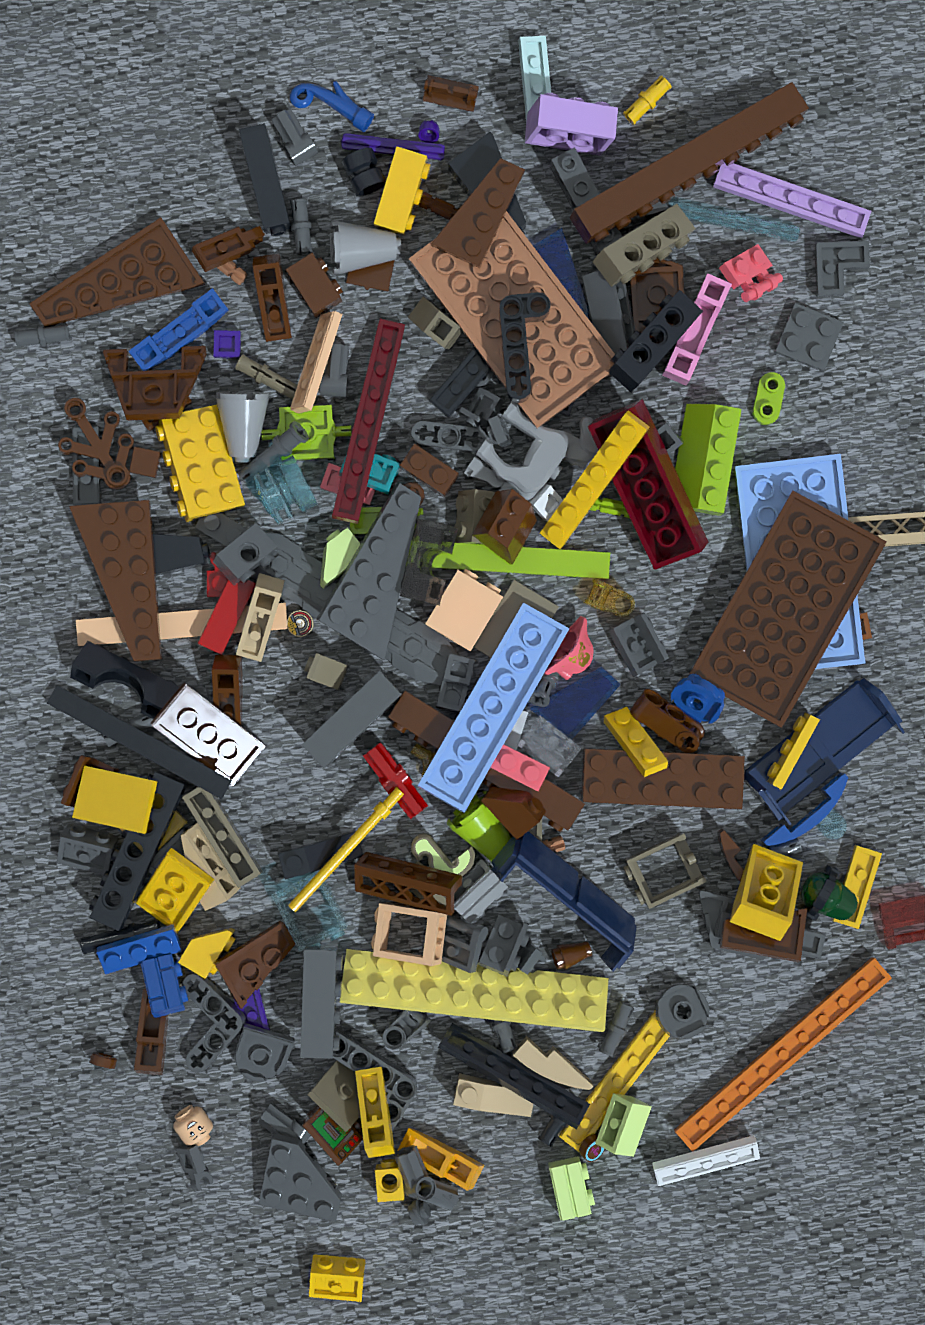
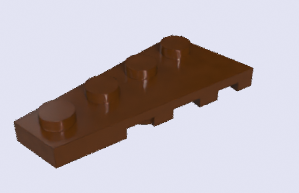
(478, 219)

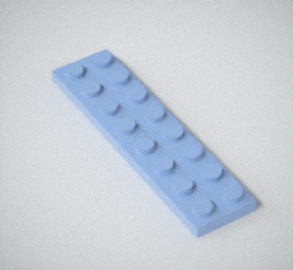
(493, 707)

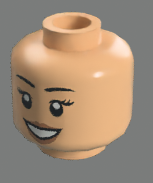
(193, 1125)

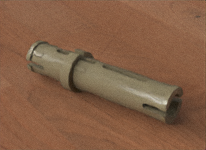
(264, 375)

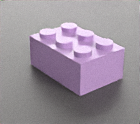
(571, 124)

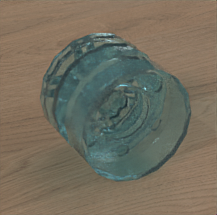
(284, 490)

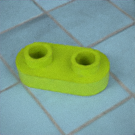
(769, 398)

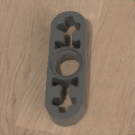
(443, 427)

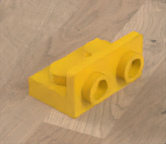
(337, 1278)

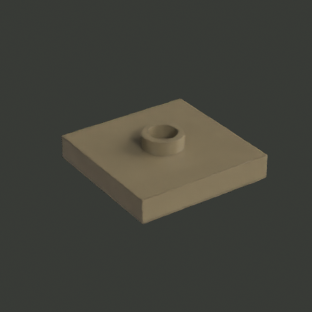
(338, 1095)

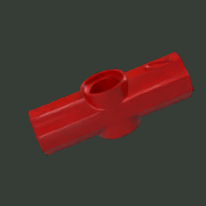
(392, 776)

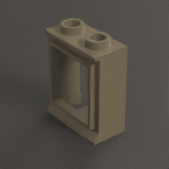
(643, 893)

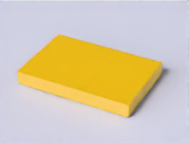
(114, 799)
(174, 890)

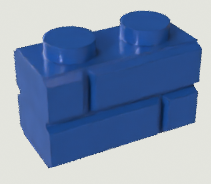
(163, 985)

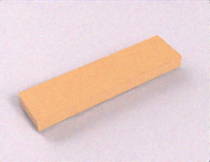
(316, 362)

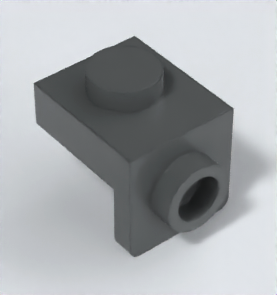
(483, 407)

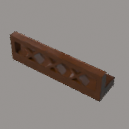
(406, 876)

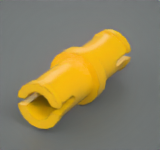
(647, 100)

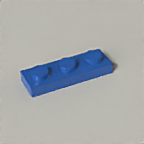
(138, 948)

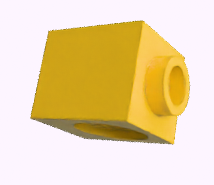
(389, 1192)

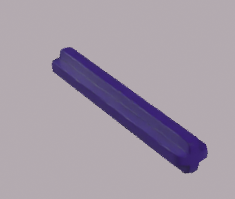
(388, 145)

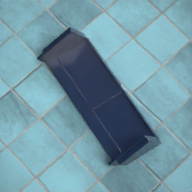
(844, 731)
(575, 893)

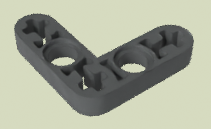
(221, 1024)

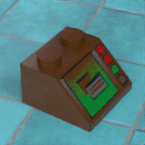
(331, 1136)

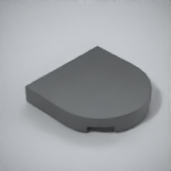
(262, 1053)

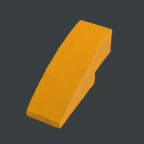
(444, 1160)

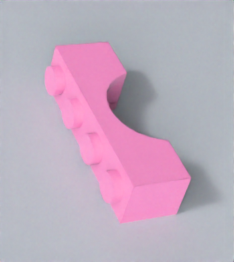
(691, 343)

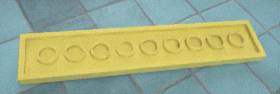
(443, 989)

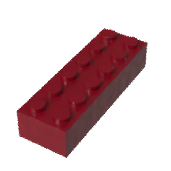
(653, 492)

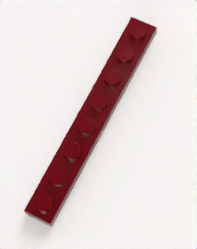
(368, 421)

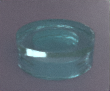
(833, 826)

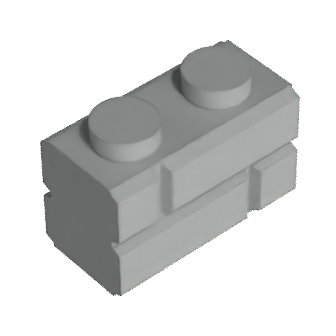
(477, 891)

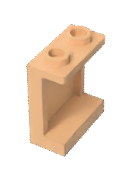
(465, 609)

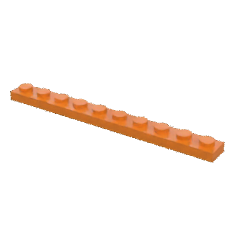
(782, 1054)

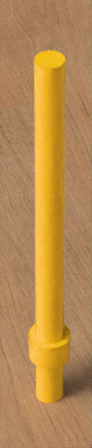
(381, 811)

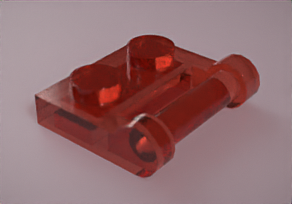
(899, 914)

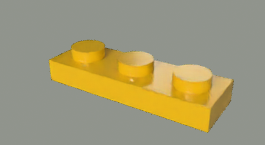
(635, 742)
(792, 750)
(859, 881)

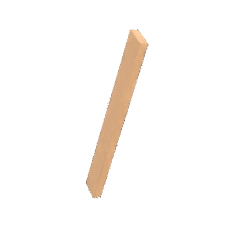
(172, 625)

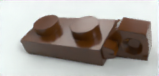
(227, 247)

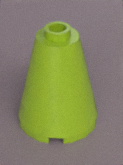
(480, 828)

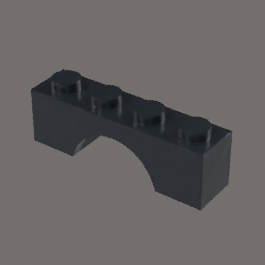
(99, 666)

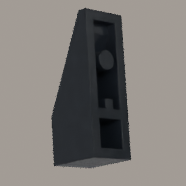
(314, 856)

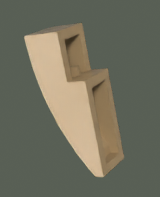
(551, 1065)

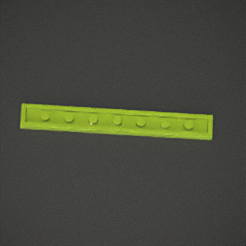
(529, 561)

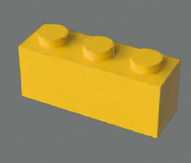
(402, 191)

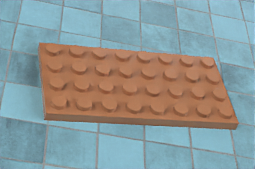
(563, 349)

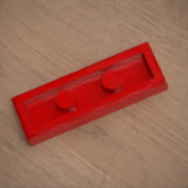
(225, 615)

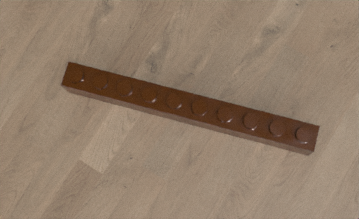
(689, 163)

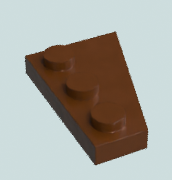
(748, 941)
(253, 961)

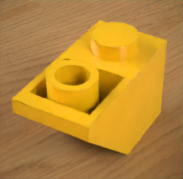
(206, 950)

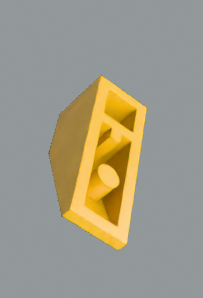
(374, 1112)

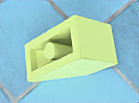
(337, 555)

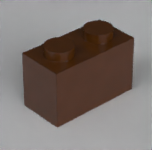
(314, 285)
(429, 470)

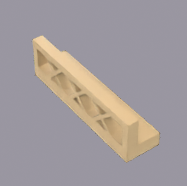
(895, 539)

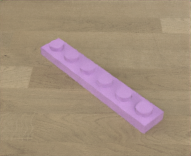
(792, 199)

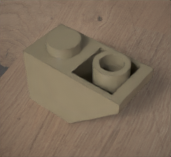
(435, 323)
(326, 671)

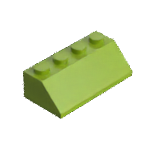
(707, 455)

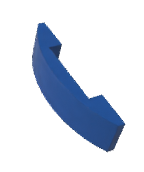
(179, 332)
(832, 790)

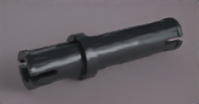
(90, 943)

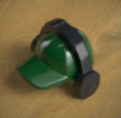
(827, 896)

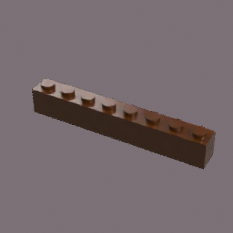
(432, 728)

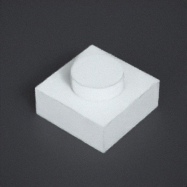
(546, 502)

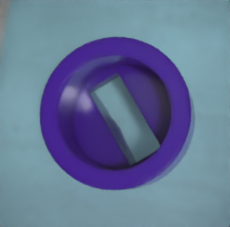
(423, 131)

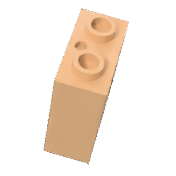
(433, 938)

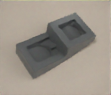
(455, 683)

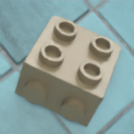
(470, 508)

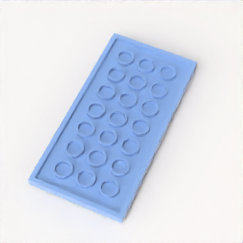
(761, 496)

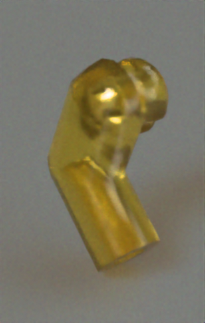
(424, 755)

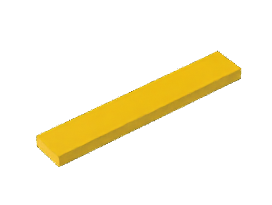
(618, 1079)

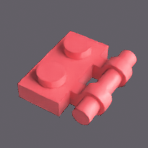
(745, 267)

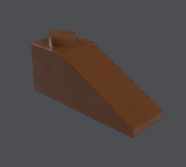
(272, 297)
(228, 685)

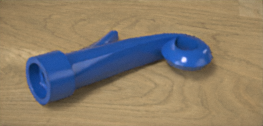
(338, 101)

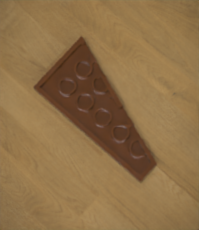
(132, 272)
(123, 556)

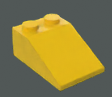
(767, 893)

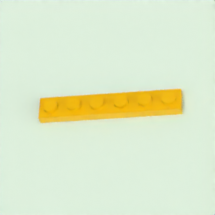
(594, 479)

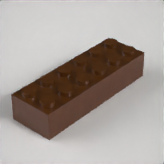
(686, 781)

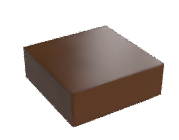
(145, 462)

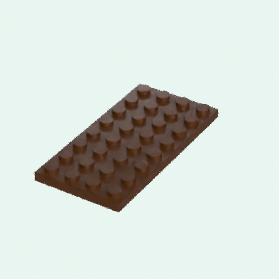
(788, 608)

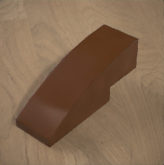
(150, 1040)

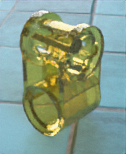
(608, 598)

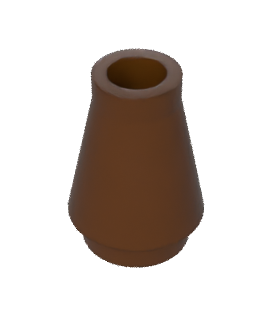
(570, 954)

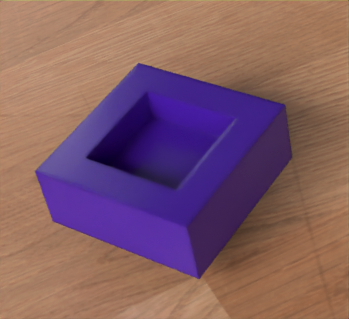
(227, 344)

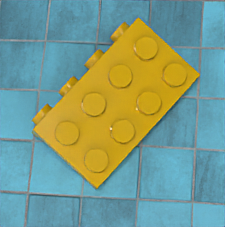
(199, 463)

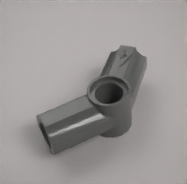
(414, 1173)

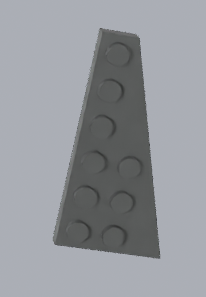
(369, 589)

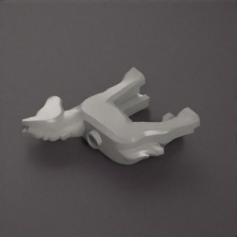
(542, 459)

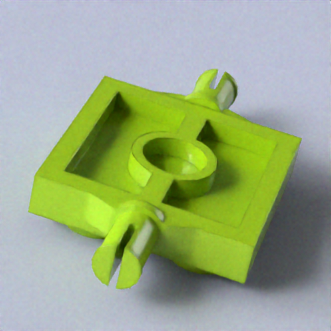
(320, 430)

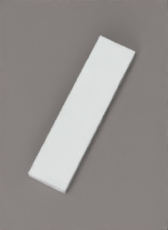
(706, 1160)

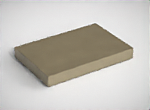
(506, 612)

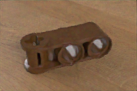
(667, 721)

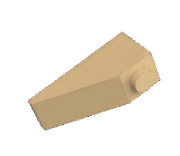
(260, 617)
(202, 854)
(489, 1097)

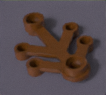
(99, 448)

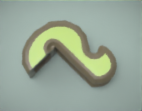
(425, 845)

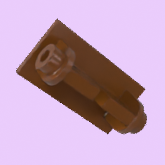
(450, 93)

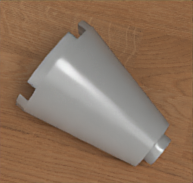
(360, 247)
(242, 421)

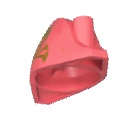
(574, 652)

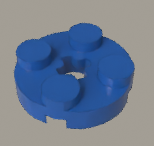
(710, 698)

